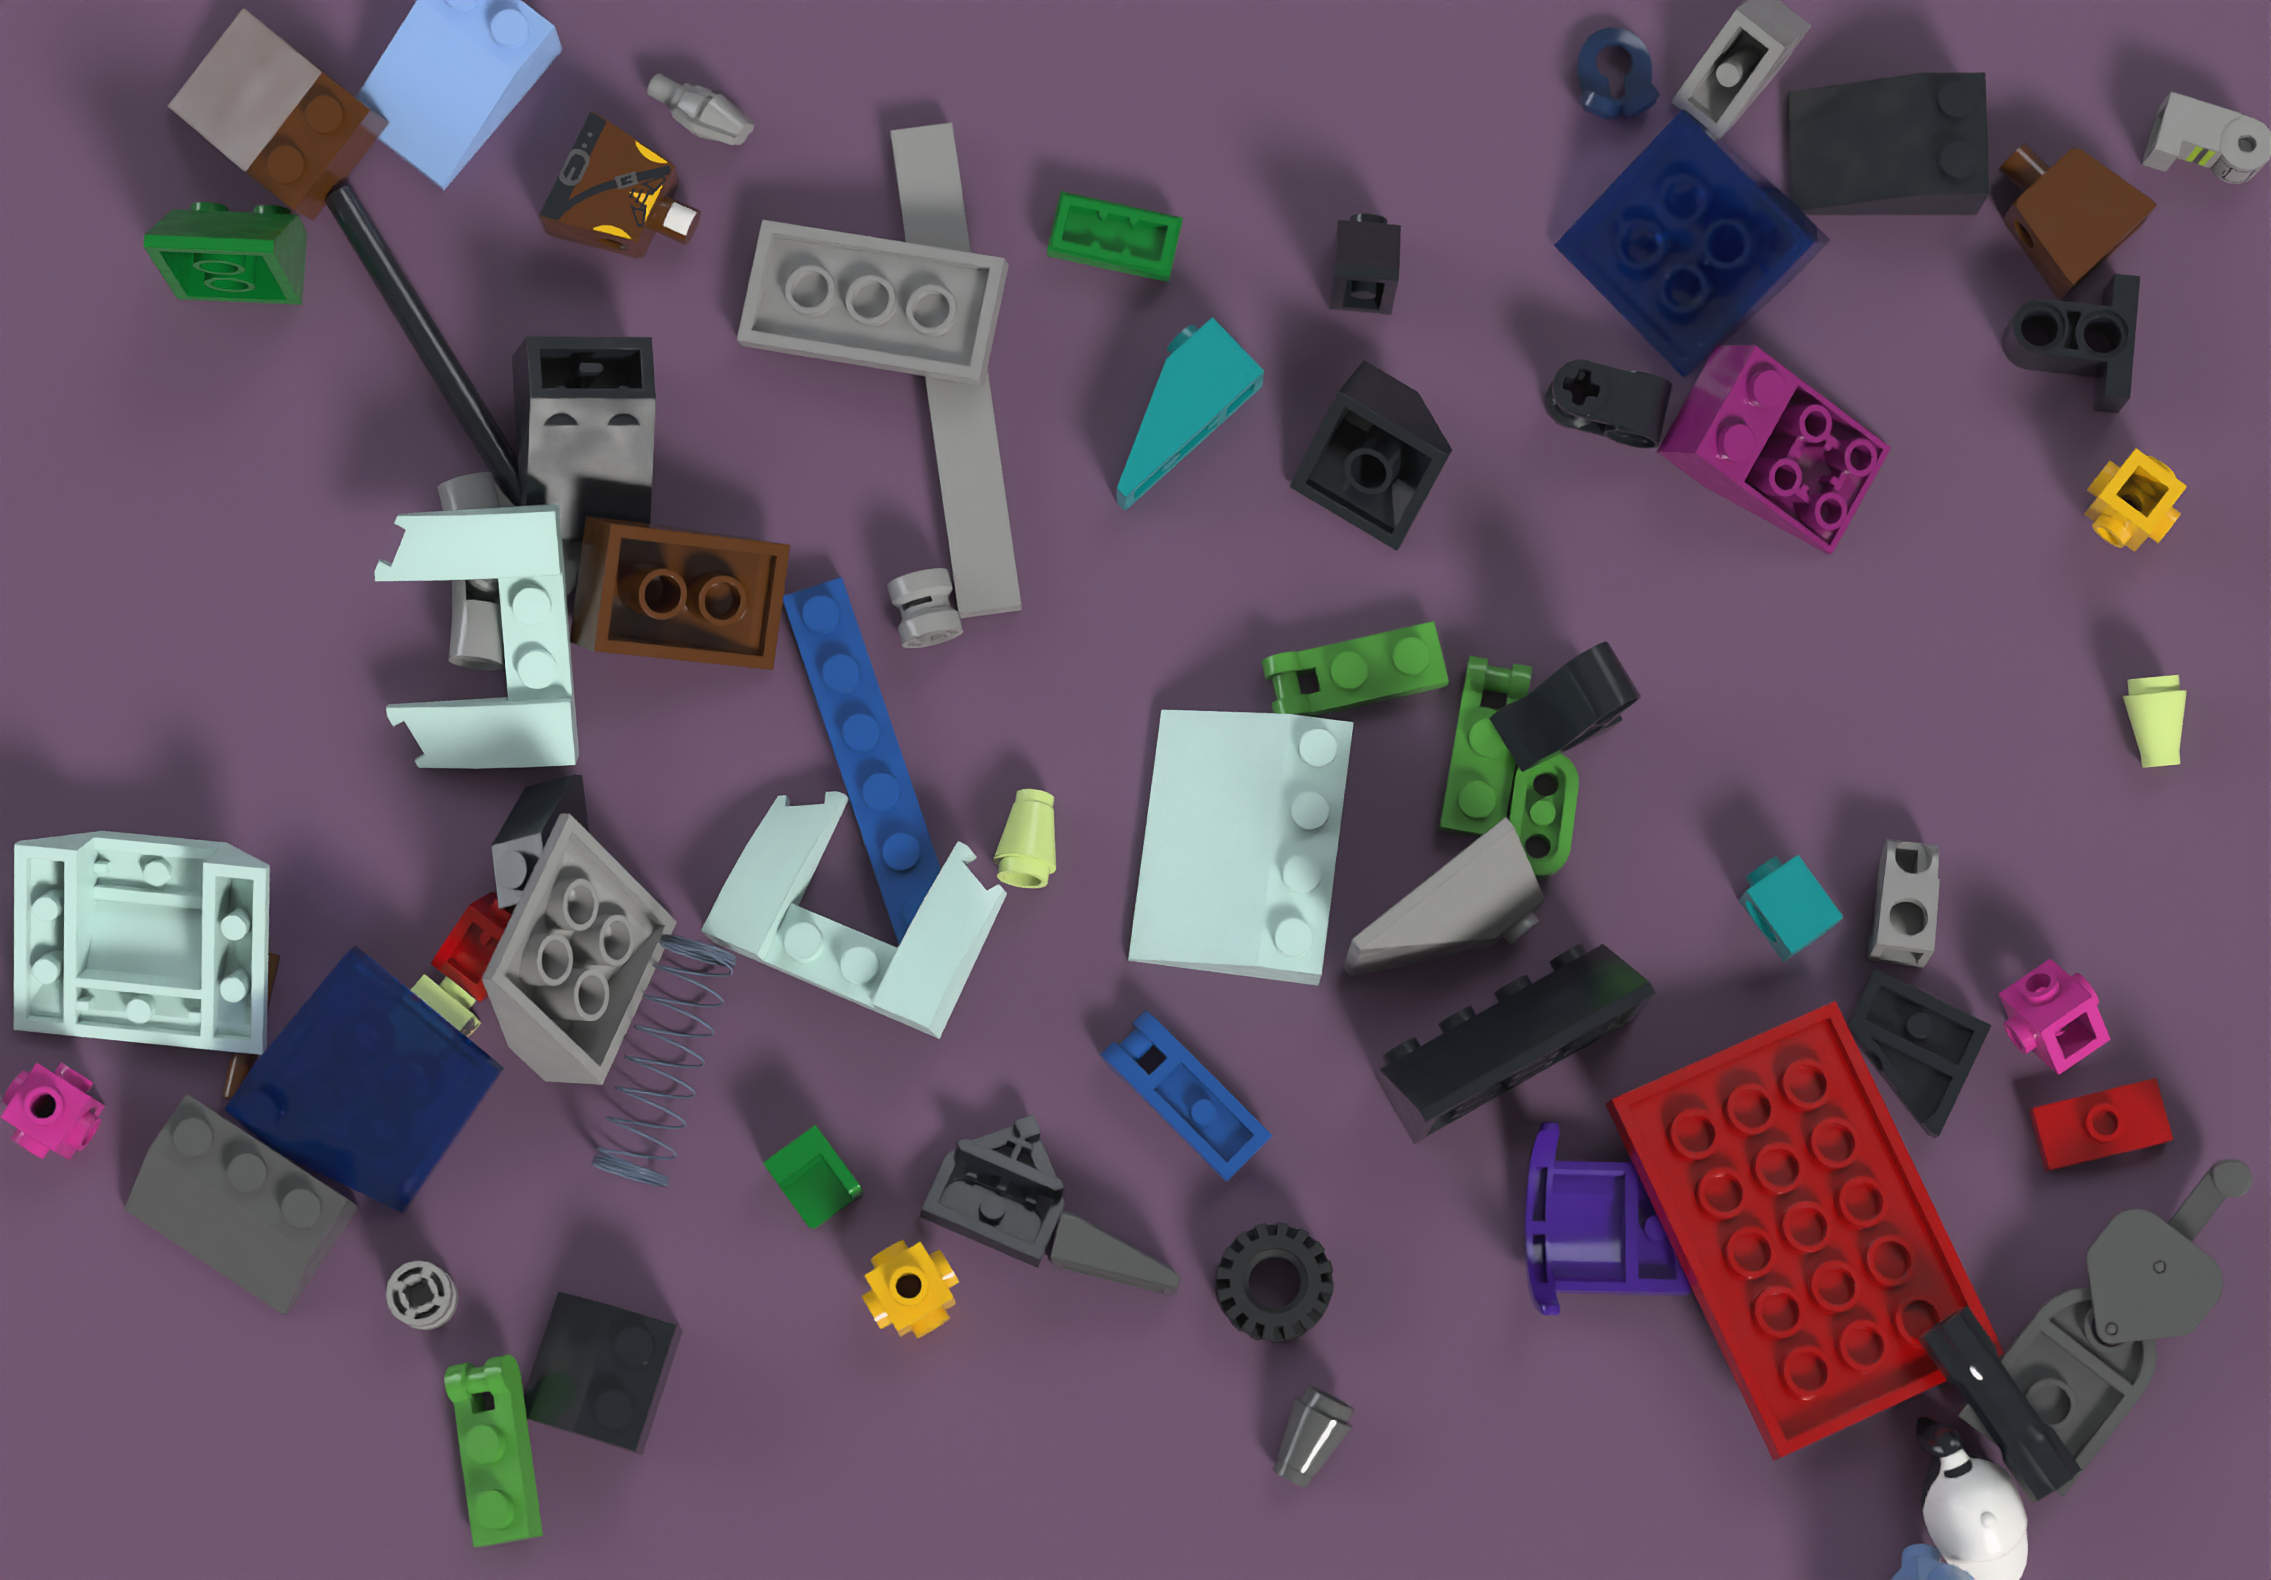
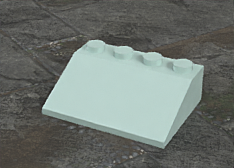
(1241, 843)

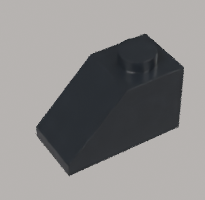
(1365, 265)
(527, 832)

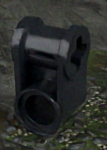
(1617, 405)

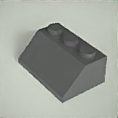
(237, 1204)

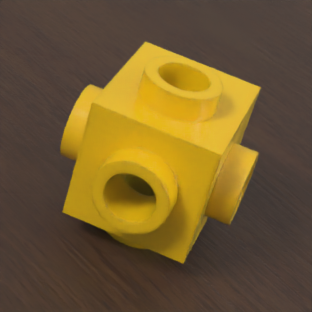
(2145, 483)
(915, 1314)

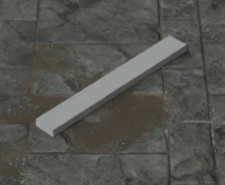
(958, 410)

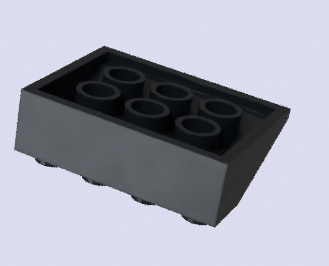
(1511, 1040)

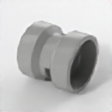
(925, 608)
(432, 1300)

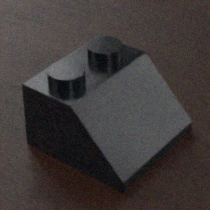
(601, 1372)

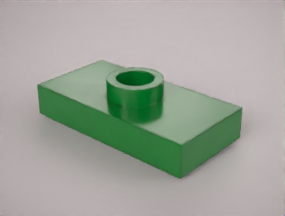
(1114, 236)

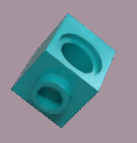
(1788, 905)

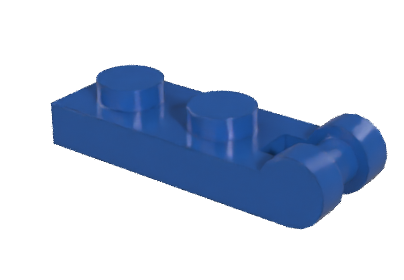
(1188, 1097)

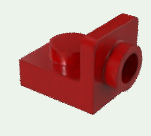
(472, 945)

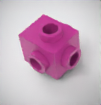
(2054, 1016)
(71, 1123)

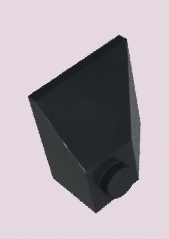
(1374, 456)

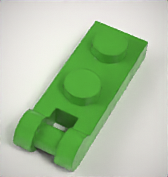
(1358, 671)
(1480, 762)
(495, 1451)

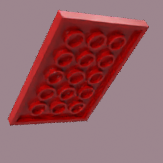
(1799, 1225)

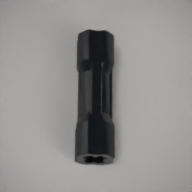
(2026, 1443)

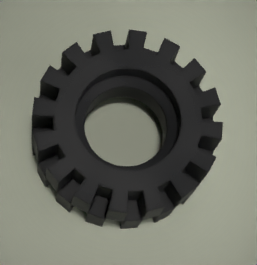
(1274, 1242)

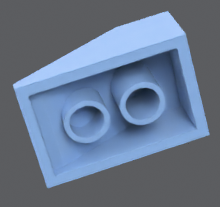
(456, 78)

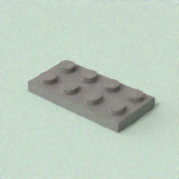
(873, 302)

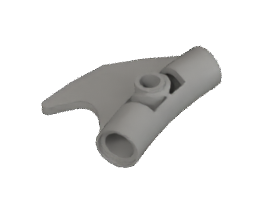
(476, 607)

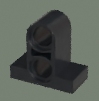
(2067, 348)
(1567, 708)

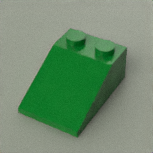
(231, 254)

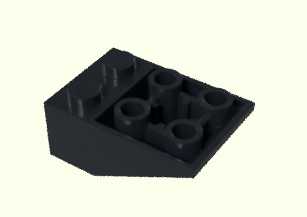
(585, 427)

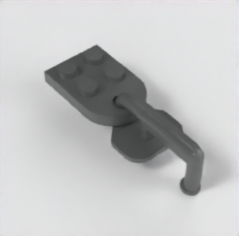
(2141, 1288)

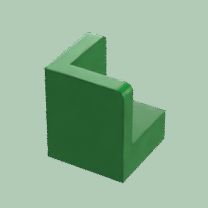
(813, 1178)

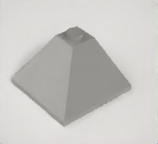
(1456, 911)
(575, 959)

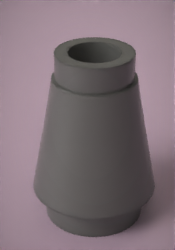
(1312, 1434)

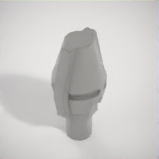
(702, 110)

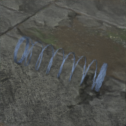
(698, 951)

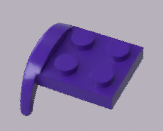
(1592, 1230)

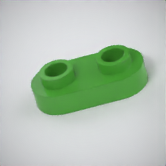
(1546, 816)

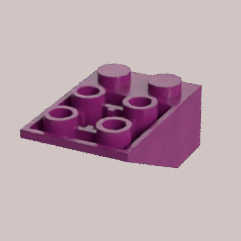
(1774, 446)

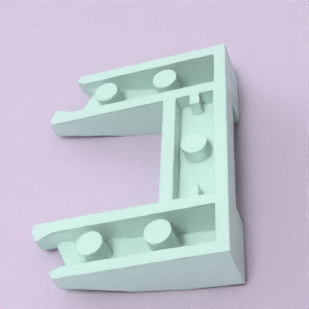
(526, 555)
(910, 983)

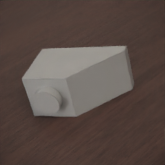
(1740, 63)

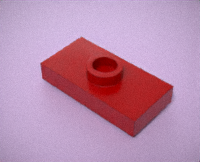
(2100, 1125)

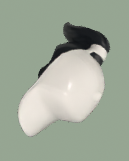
(1971, 1507)

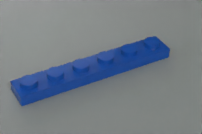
(865, 748)

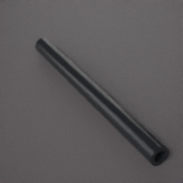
(427, 340)

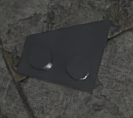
(1916, 1046)

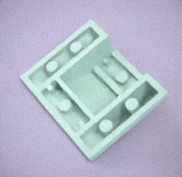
(142, 940)

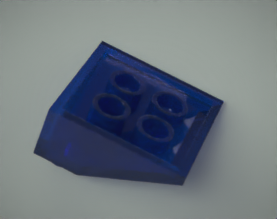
(1690, 242)
(366, 1084)

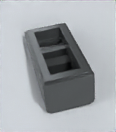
(1095, 1253)

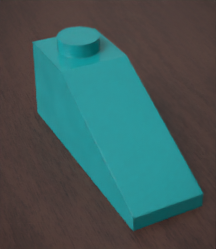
(1194, 395)

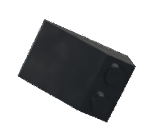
(1890, 146)

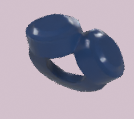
(1637, 83)

